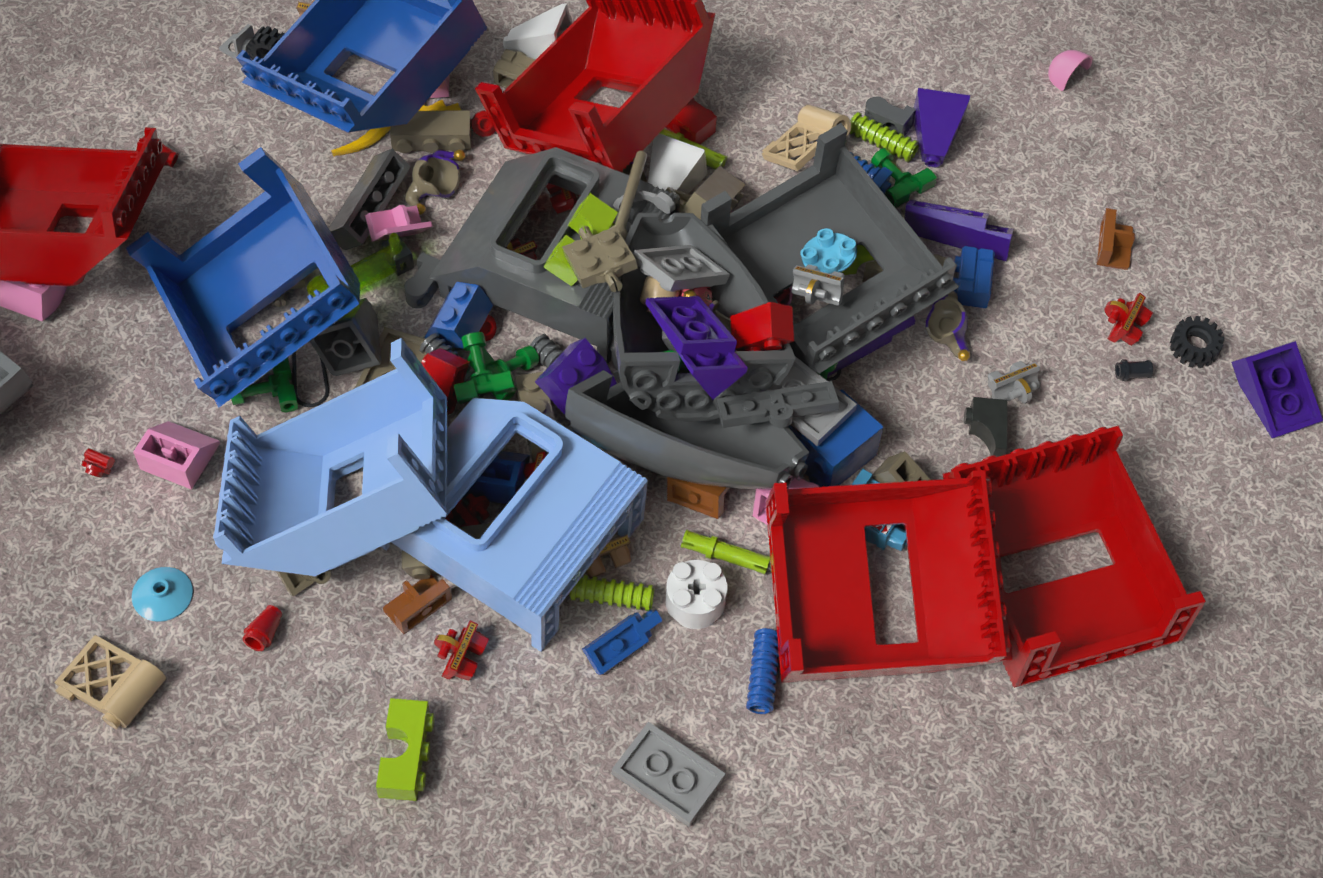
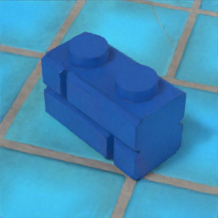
(974, 276)

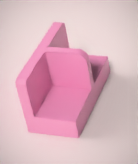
(399, 220)

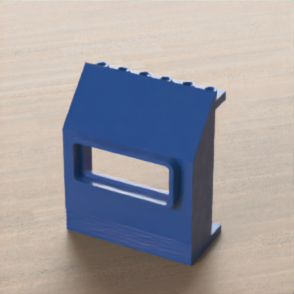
(410, 37)
(242, 271)

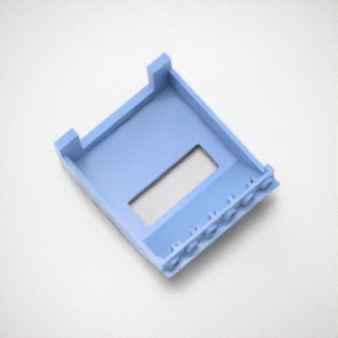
(282, 482)
(545, 531)

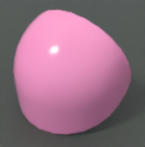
(1065, 64)

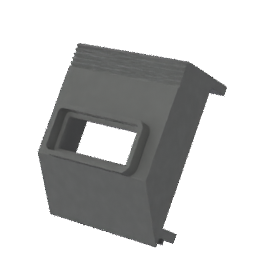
(843, 198)
(523, 284)

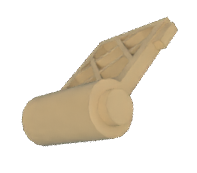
(812, 123)
(124, 697)

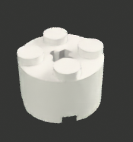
(691, 579)

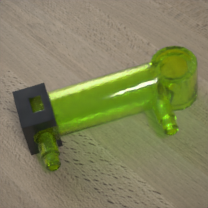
(391, 259)

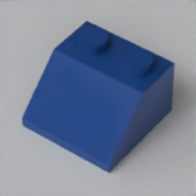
(460, 314)

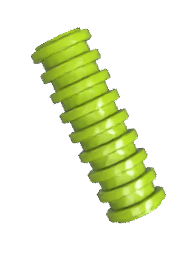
(883, 137)
(613, 593)

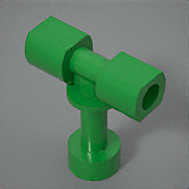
(905, 182)
(525, 358)
(482, 380)
(278, 385)

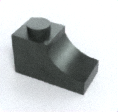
(988, 422)

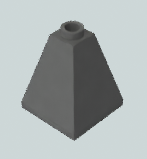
(351, 341)

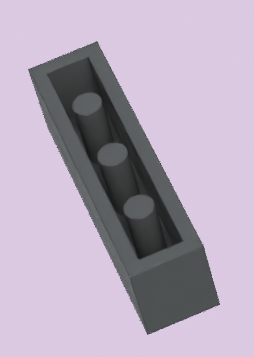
(368, 196)

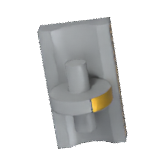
(818, 285)
(1016, 384)

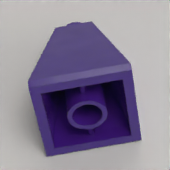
(938, 122)

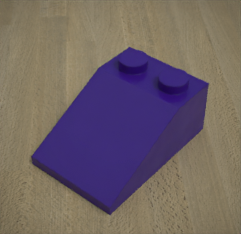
(572, 367)
(1278, 389)

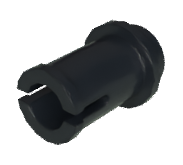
(1139, 369)

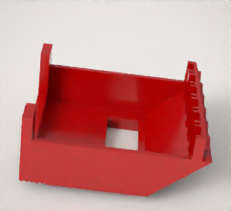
(616, 44)
(58, 182)
(825, 580)
(1100, 613)

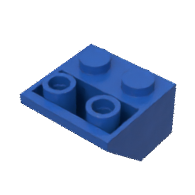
(501, 478)

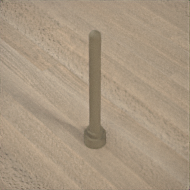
(630, 192)

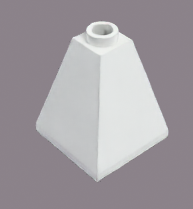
(539, 32)
(676, 164)

